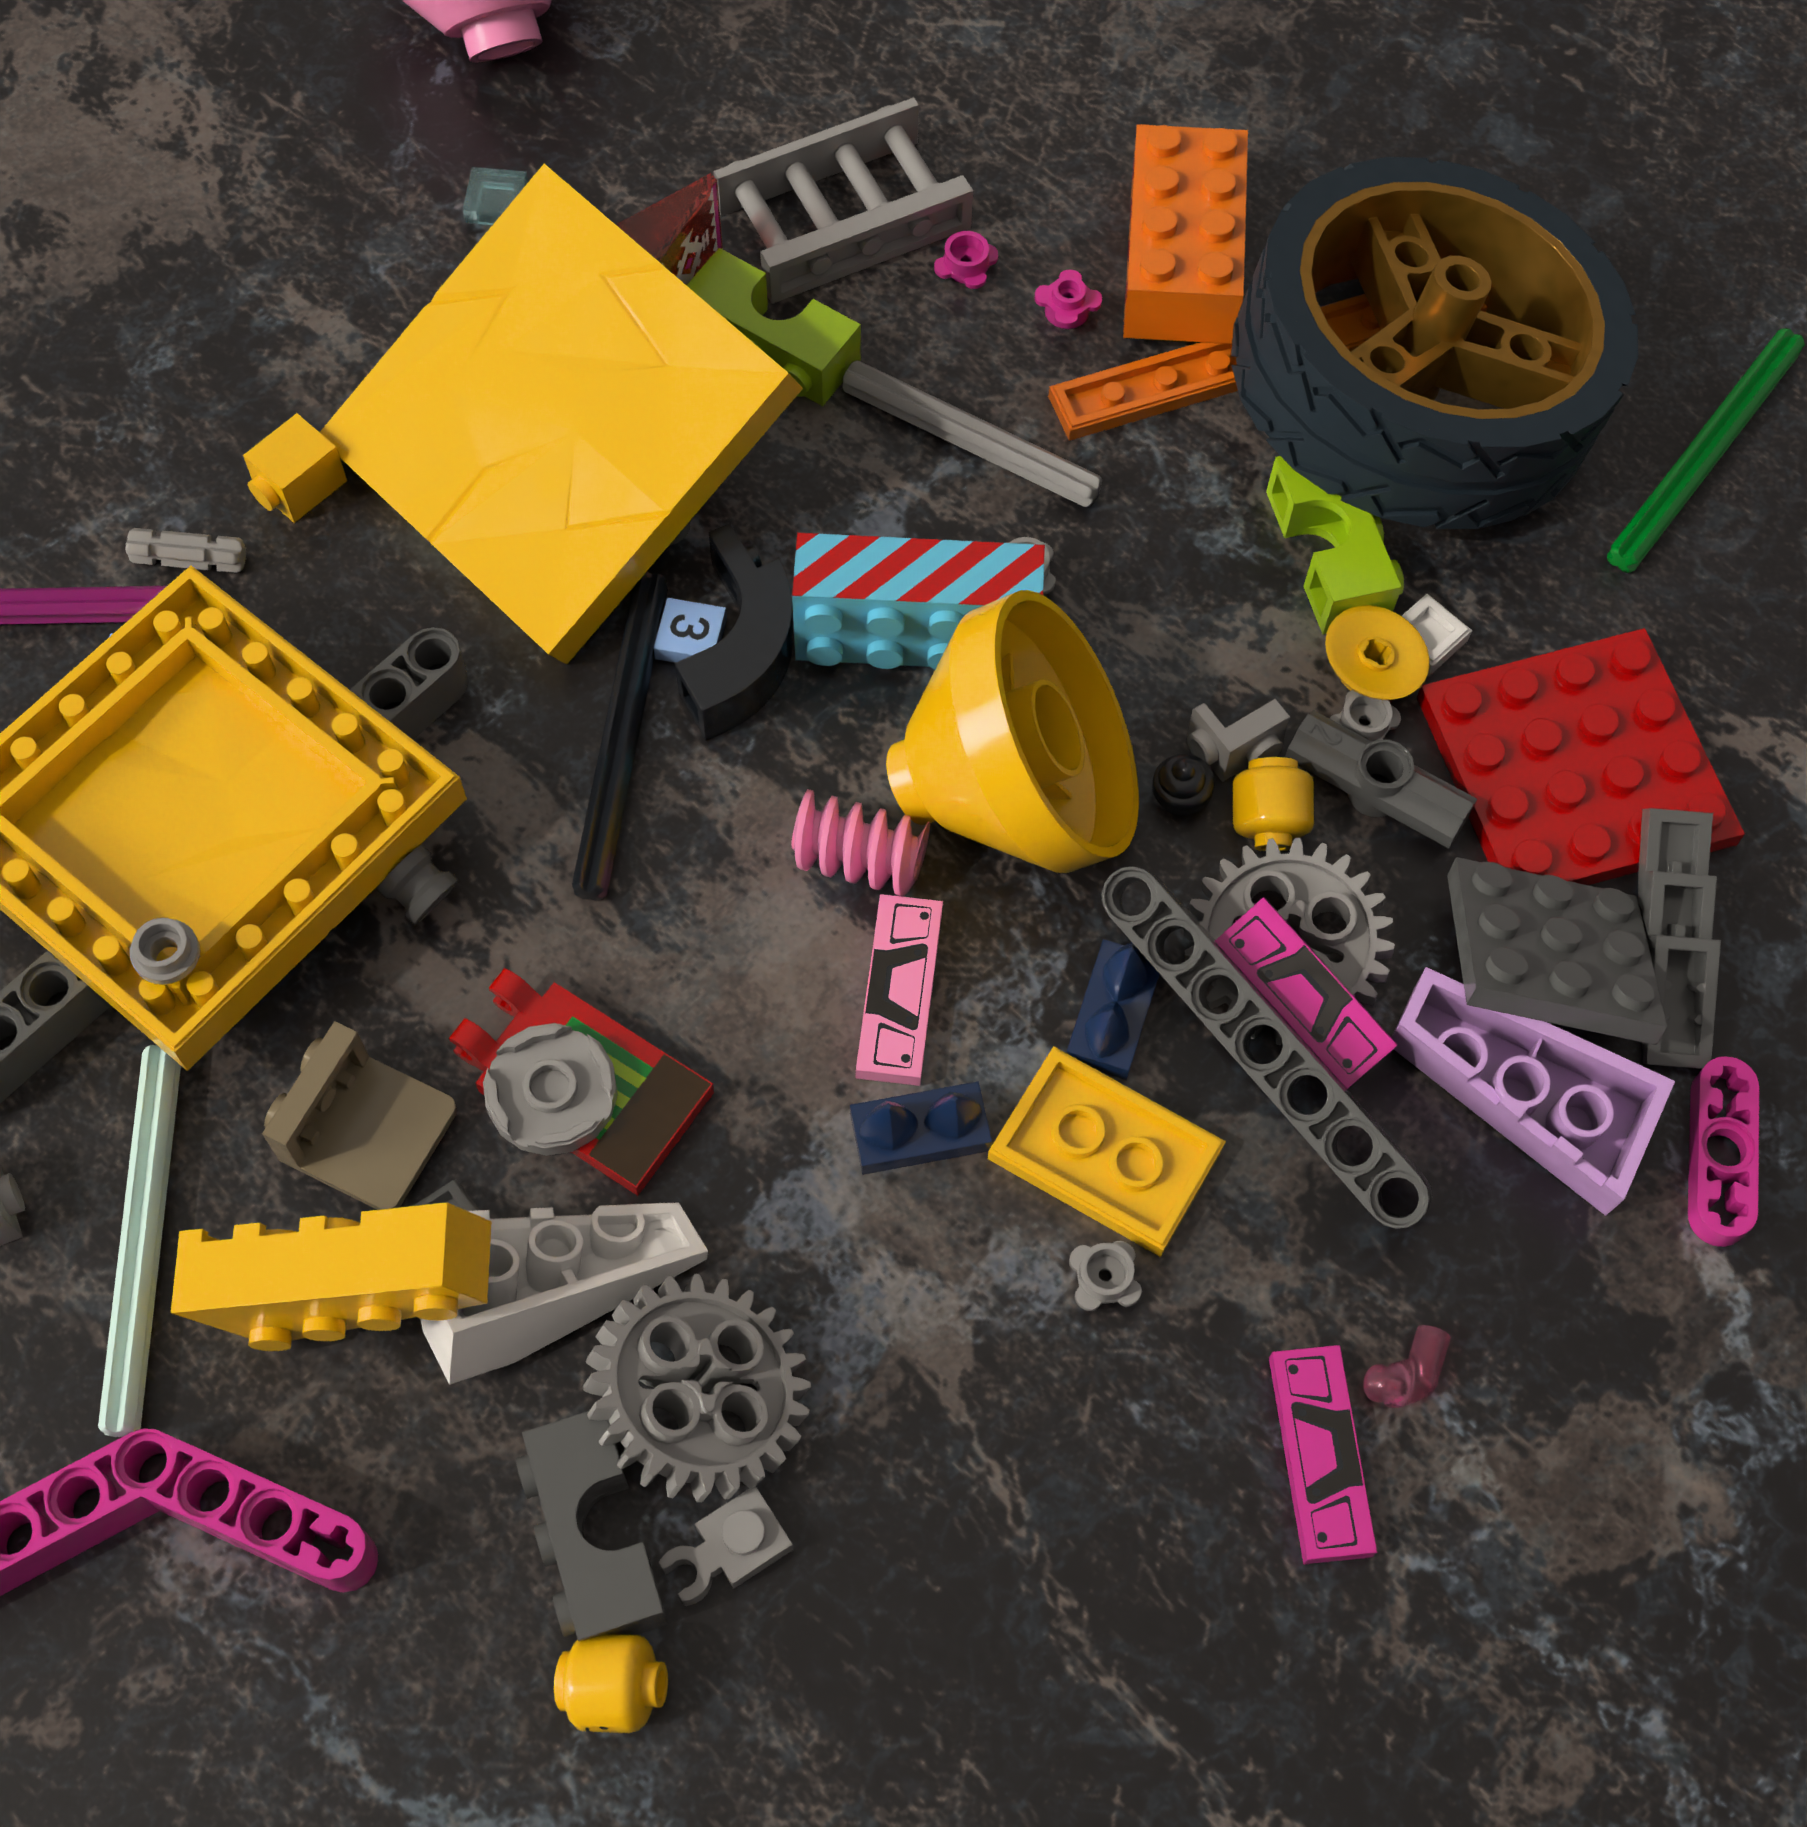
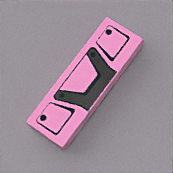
(899, 990)

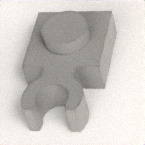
(737, 1540)

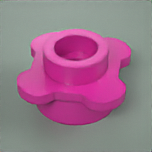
(966, 259)
(1068, 311)

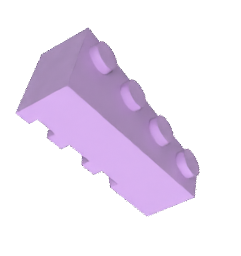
(1537, 1085)

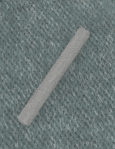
(972, 433)

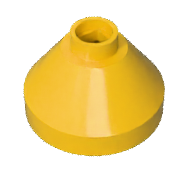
(1021, 741)

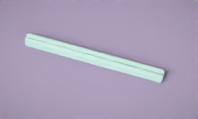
(140, 1245)

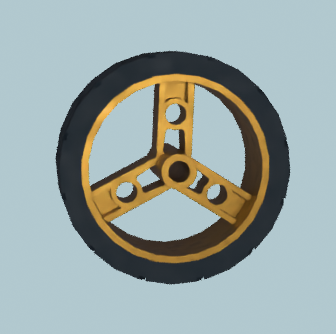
(1429, 255)

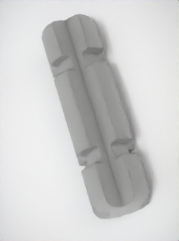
(185, 549)

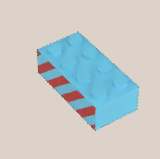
(898, 596)

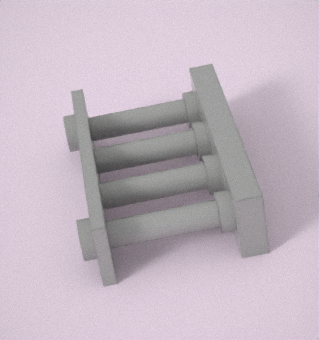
(858, 241)

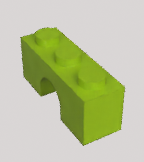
(811, 346)
(1359, 565)

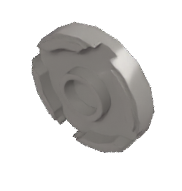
(550, 1089)

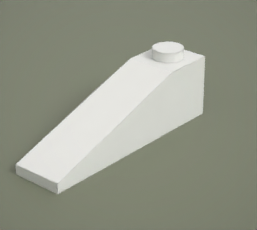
(559, 1276)

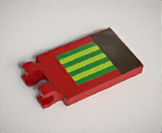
(654, 1091)

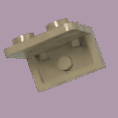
(357, 1121)

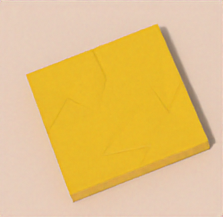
(558, 414)
(209, 786)

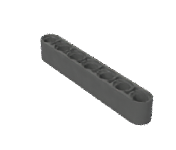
(1235, 1030)

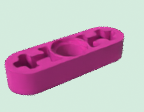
(1705, 1173)

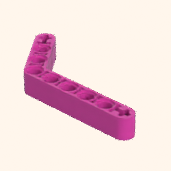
(178, 1494)

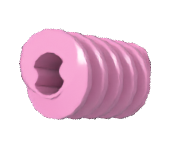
(858, 845)

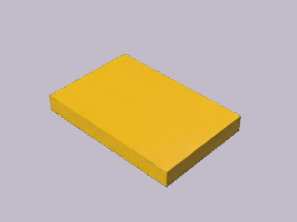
(1106, 1151)

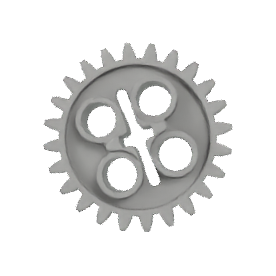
(1309, 889)
(704, 1445)

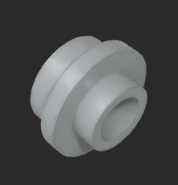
(156, 936)

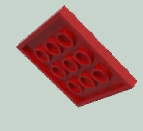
(1571, 756)

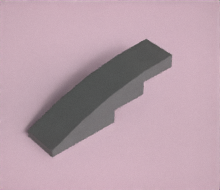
(1678, 920)

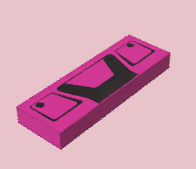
(1306, 993)
(1322, 1455)

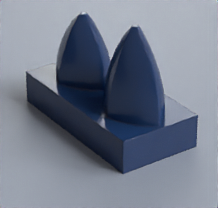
(1114, 1009)
(920, 1127)

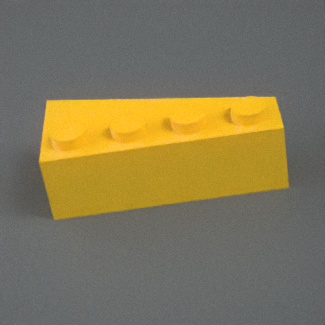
(334, 1274)

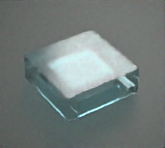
(491, 193)

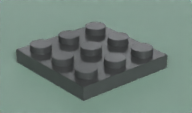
(1554, 951)

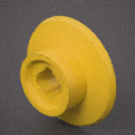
(1384, 639)

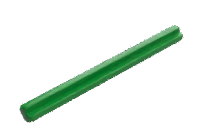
(1705, 451)

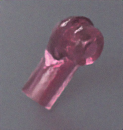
(1411, 1378)

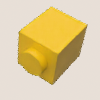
(294, 468)

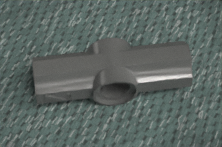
(1411, 797)

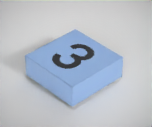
(688, 629)

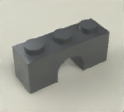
(602, 1588)

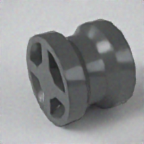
(417, 884)

